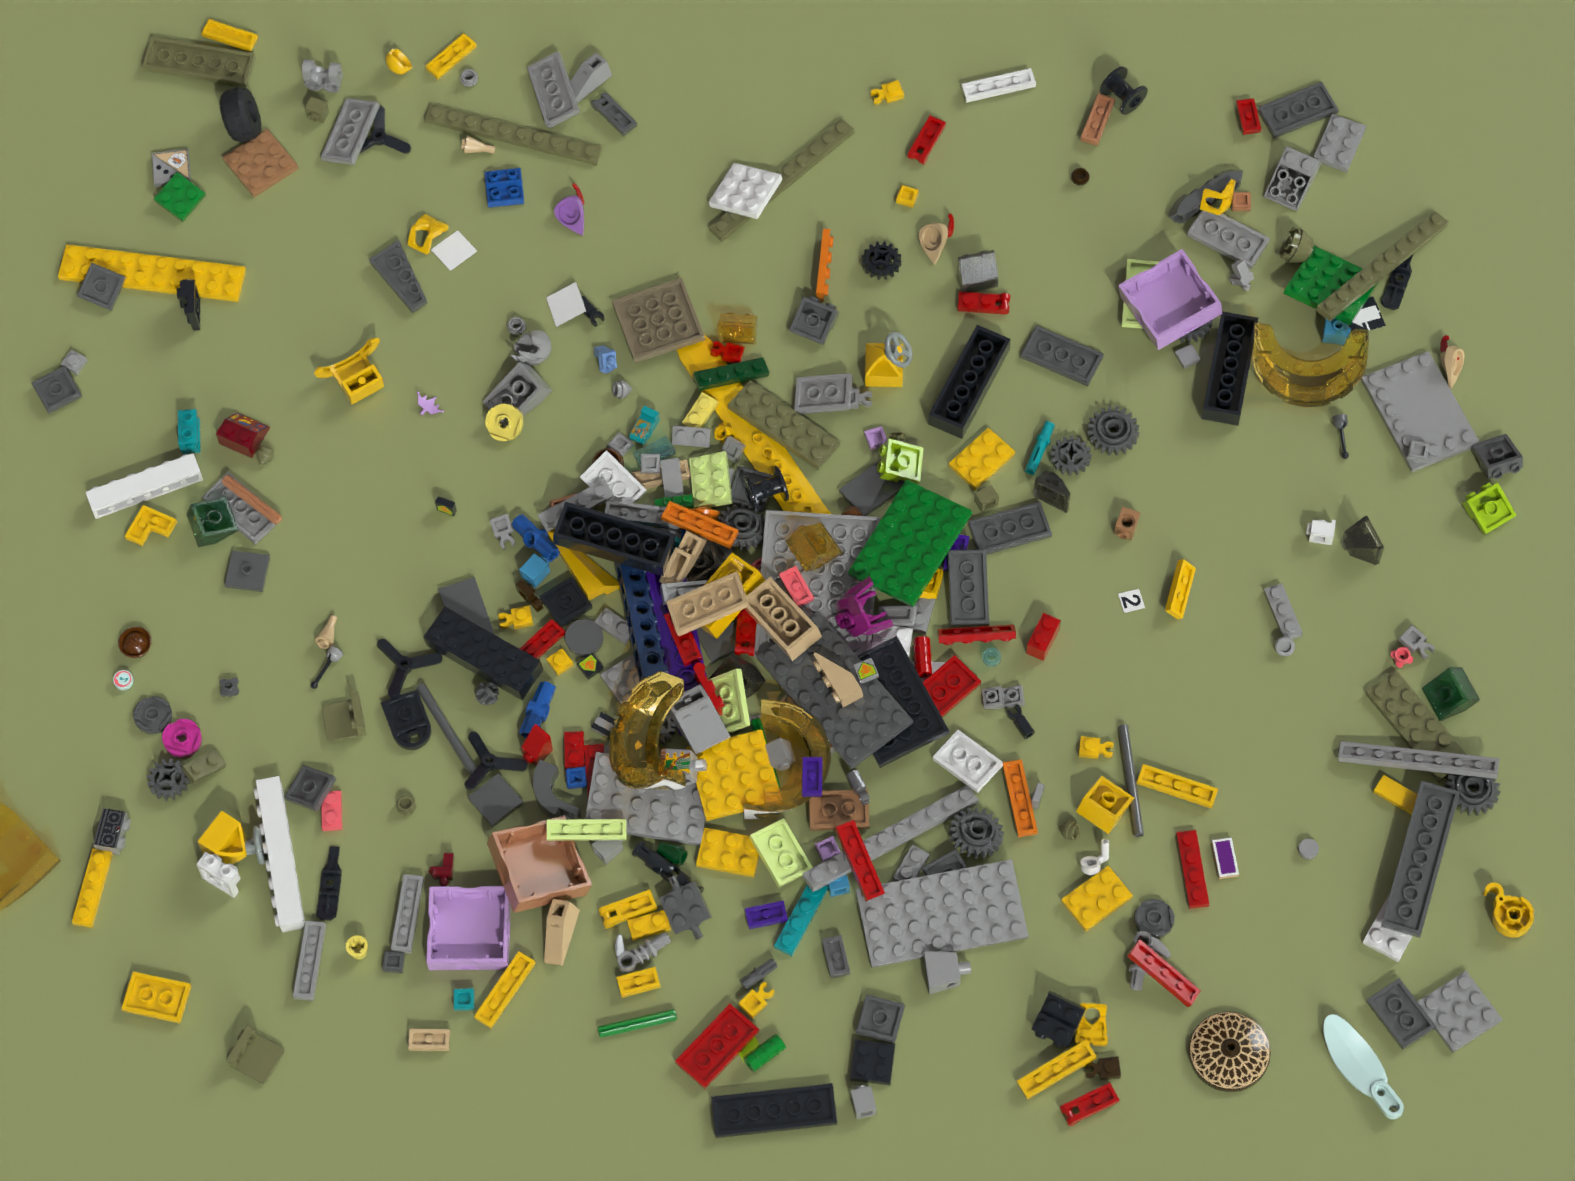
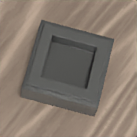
(393, 962)

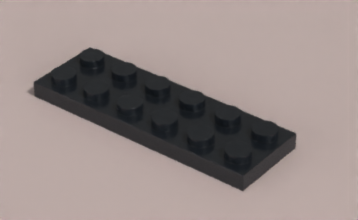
(774, 1110)

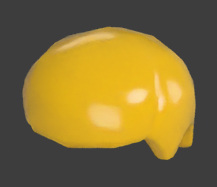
(397, 62)

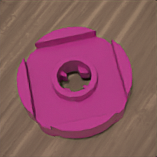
(189, 746)

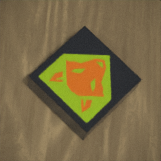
(446, 506)
(590, 666)

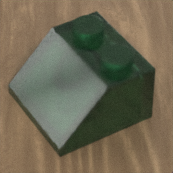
(211, 521)
(1450, 693)

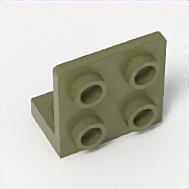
(344, 719)

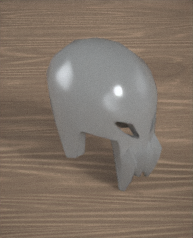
(533, 347)

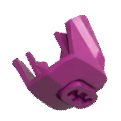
(852, 615)

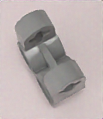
(317, 78)

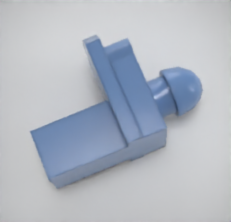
(606, 358)

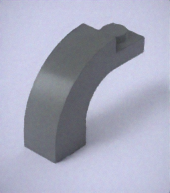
(543, 782)

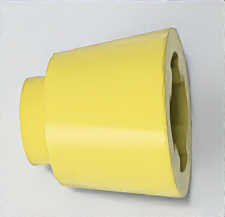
(357, 947)

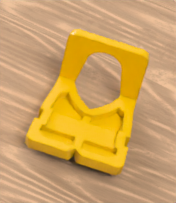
(1226, 195)
(433, 227)
(1095, 1033)

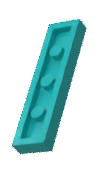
(800, 920)

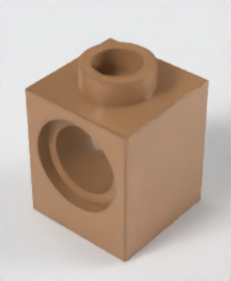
(1127, 516)

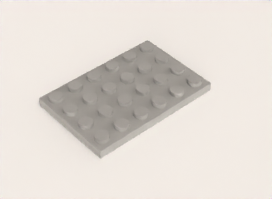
(648, 813)

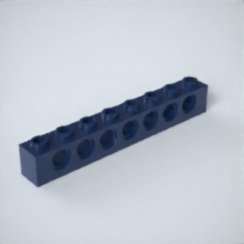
(636, 621)

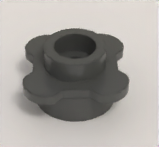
(233, 691)

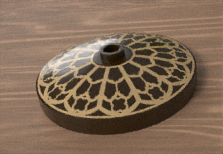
(1225, 1068)

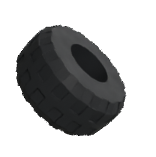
(240, 114)

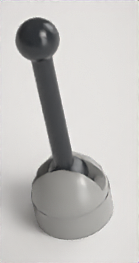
(333, 655)

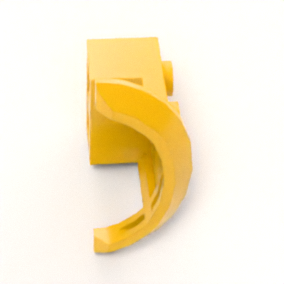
(355, 373)

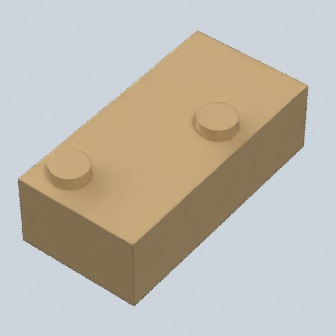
(782, 619)

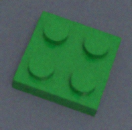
(179, 197)

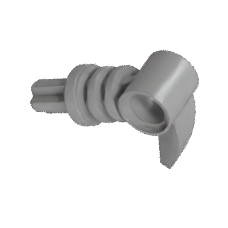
(638, 955)
(1137, 972)

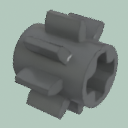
(487, 693)

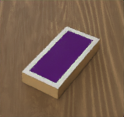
(1225, 858)

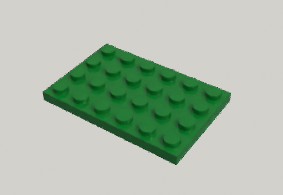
(910, 542)

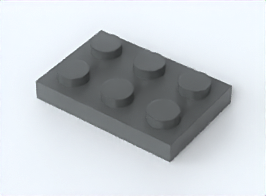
(1401, 1013)

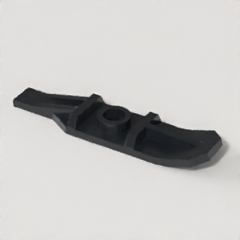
(1395, 288)
(329, 895)

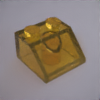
(737, 328)
(813, 546)

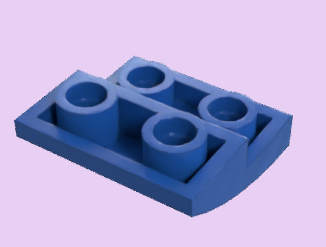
(504, 187)

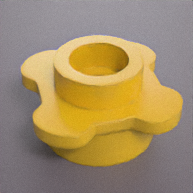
(718, 433)

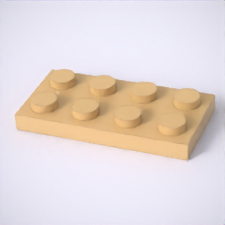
(707, 603)

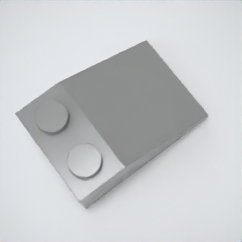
(519, 388)

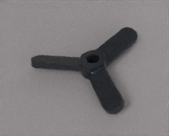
(385, 139)
(411, 663)
(495, 762)

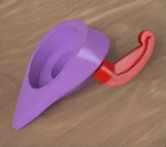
(571, 212)

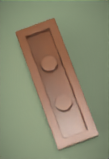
(1097, 119)

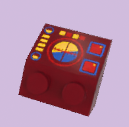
(242, 434)

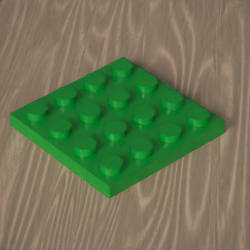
(1320, 278)

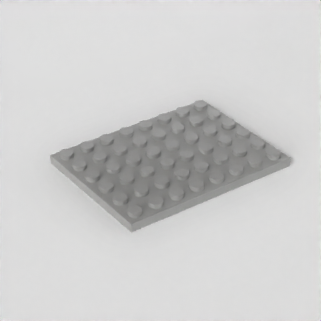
(828, 581)

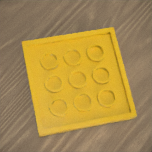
(735, 775)

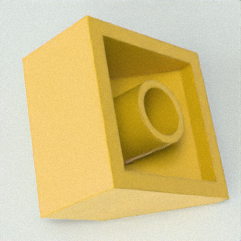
(1104, 804)

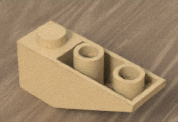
(843, 683)
(559, 930)

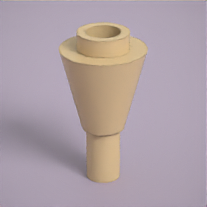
(472, 145)
(326, 636)

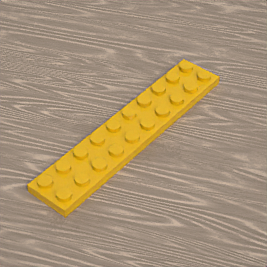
(155, 272)

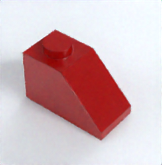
(537, 745)

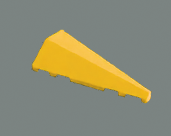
(587, 573)

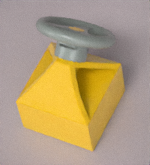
(885, 361)
(229, 842)

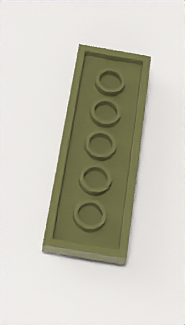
(198, 61)
(783, 425)
(1411, 718)

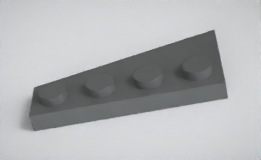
(399, 275)

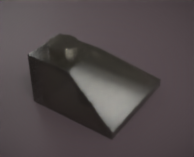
(1052, 490)
(1363, 542)
(707, 562)
(751, 676)

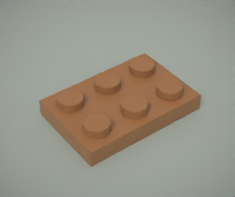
(837, 808)

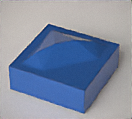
(576, 778)

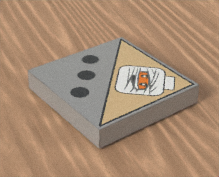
(168, 163)

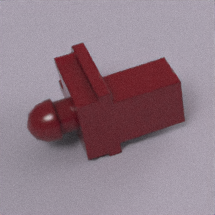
(445, 872)

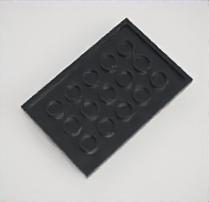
(907, 688)

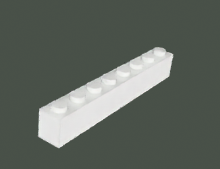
(280, 854)

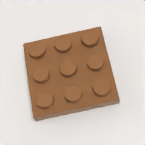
(260, 163)

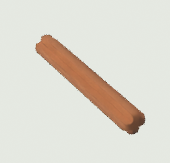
(251, 499)

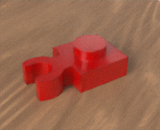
(730, 353)

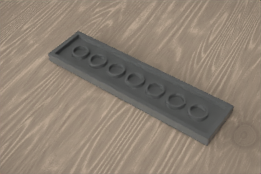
(1420, 859)

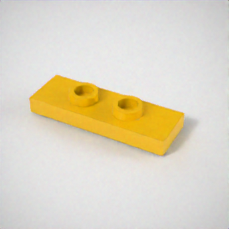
(229, 35)

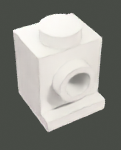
(1321, 531)

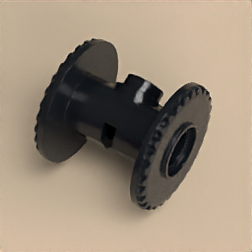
(1116, 83)
(765, 488)

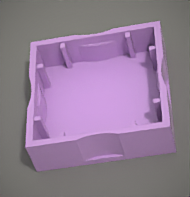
(1170, 299)
(468, 928)

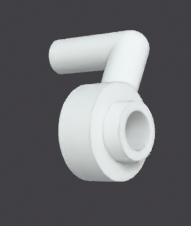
(1091, 865)

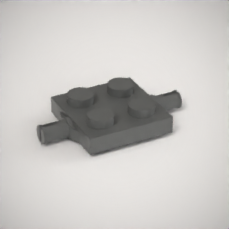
(685, 907)

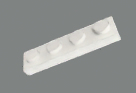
(998, 85)

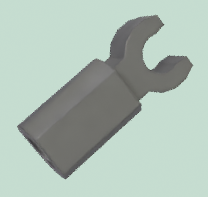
(858, 786)

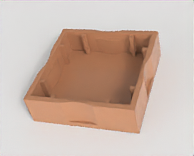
(535, 868)

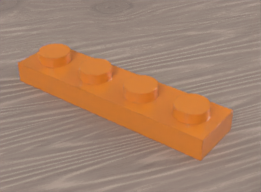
(825, 258)
(700, 524)
(1019, 798)

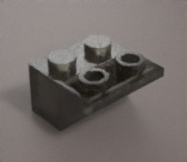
(977, 271)

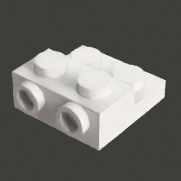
(219, 874)

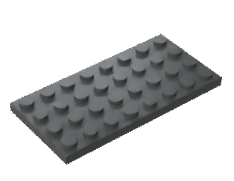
(853, 729)

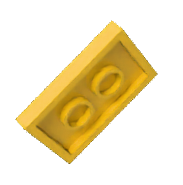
(981, 458)
(727, 853)
(1096, 898)
(156, 997)

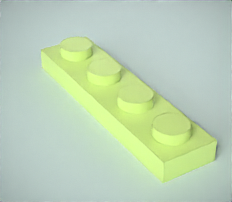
(586, 829)

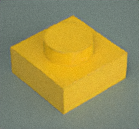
(559, 662)

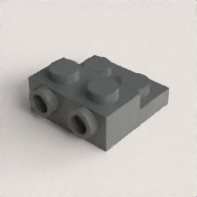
(814, 320)
(1498, 456)

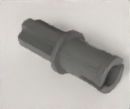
(758, 974)

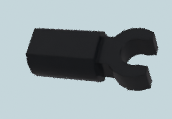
(591, 312)
(1021, 723)

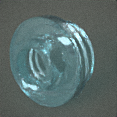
(991, 652)

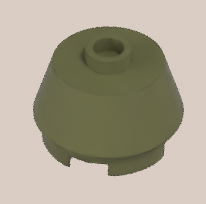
(1297, 246)

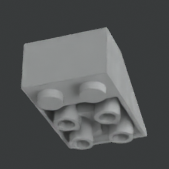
(1292, 178)
(698, 720)

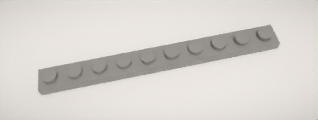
(894, 836)

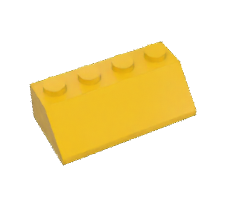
(750, 579)

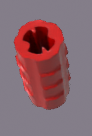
(922, 656)

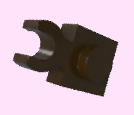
(527, 592)
(1107, 1068)

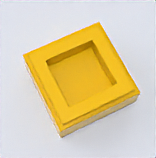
(907, 196)

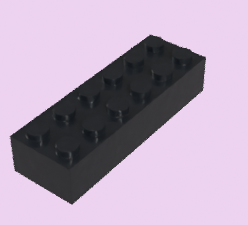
(1229, 368)
(969, 381)
(614, 538)
(483, 653)

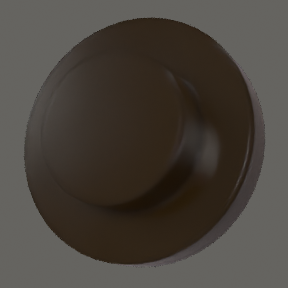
(1080, 176)

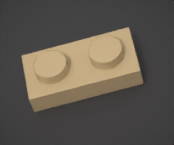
(429, 1040)

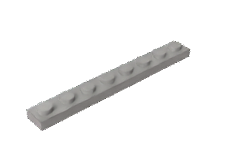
(1419, 759)

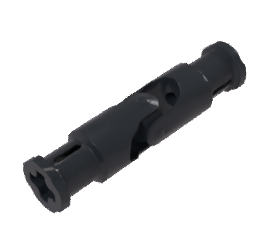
(660, 865)

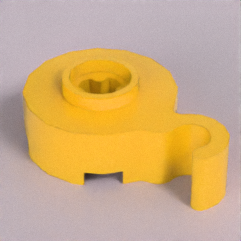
(1509, 905)

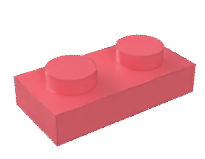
(796, 586)
(332, 811)

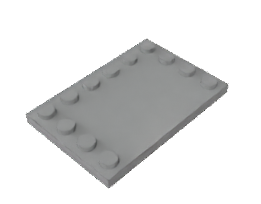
(1420, 408)

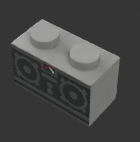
(112, 831)

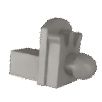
(1241, 275)

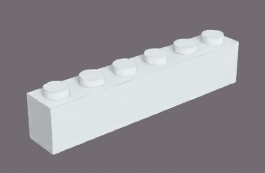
(144, 485)

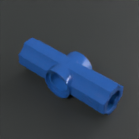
(535, 537)
(538, 708)

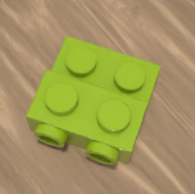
(900, 461)
(1489, 507)

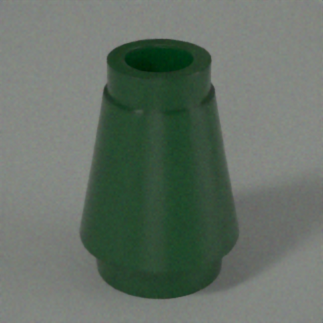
(673, 853)

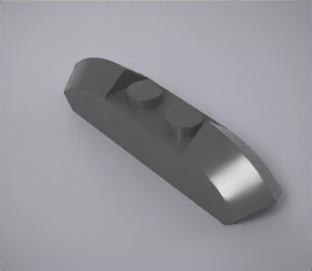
(1189, 205)

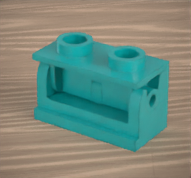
(189, 431)

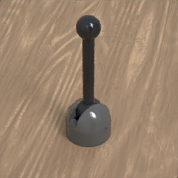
(1340, 422)

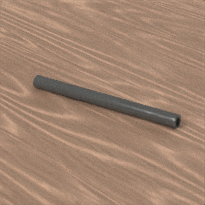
(446, 728)
(1131, 780)

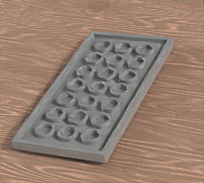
(943, 913)

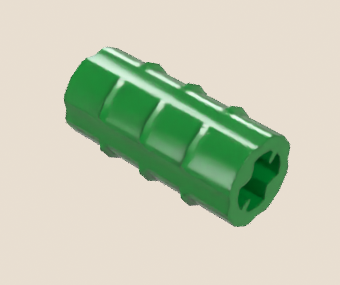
(682, 500)
(764, 1053)

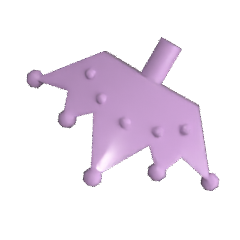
(428, 405)

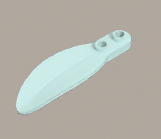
(1360, 1064)

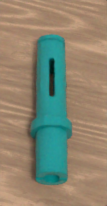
(1042, 441)

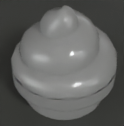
(621, 389)

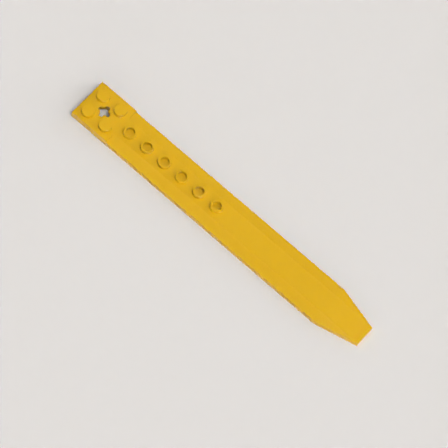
(759, 449)

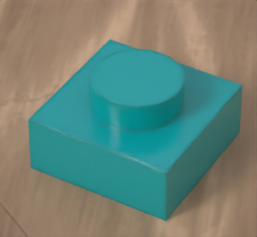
(464, 999)

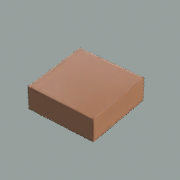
(1241, 201)

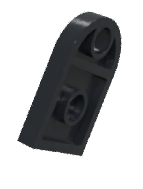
(407, 718)

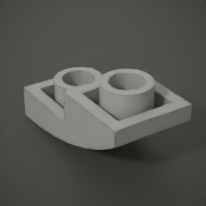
(671, 477)
(1003, 697)

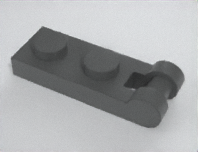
(614, 114)

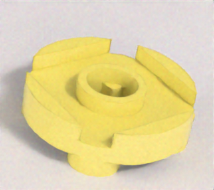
(499, 413)

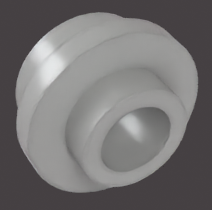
(469, 73)
(516, 321)

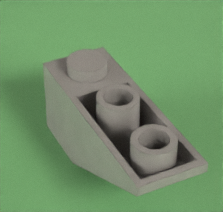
(590, 76)

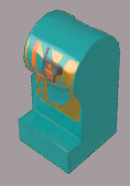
(645, 425)

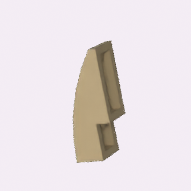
(683, 558)

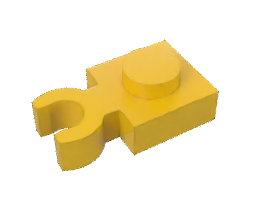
(890, 92)
(520, 617)
(1091, 748)
(755, 1002)

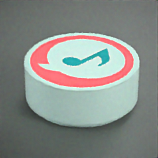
(123, 680)

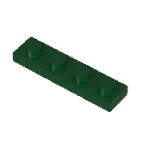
(730, 374)

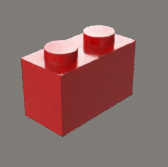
(1043, 636)

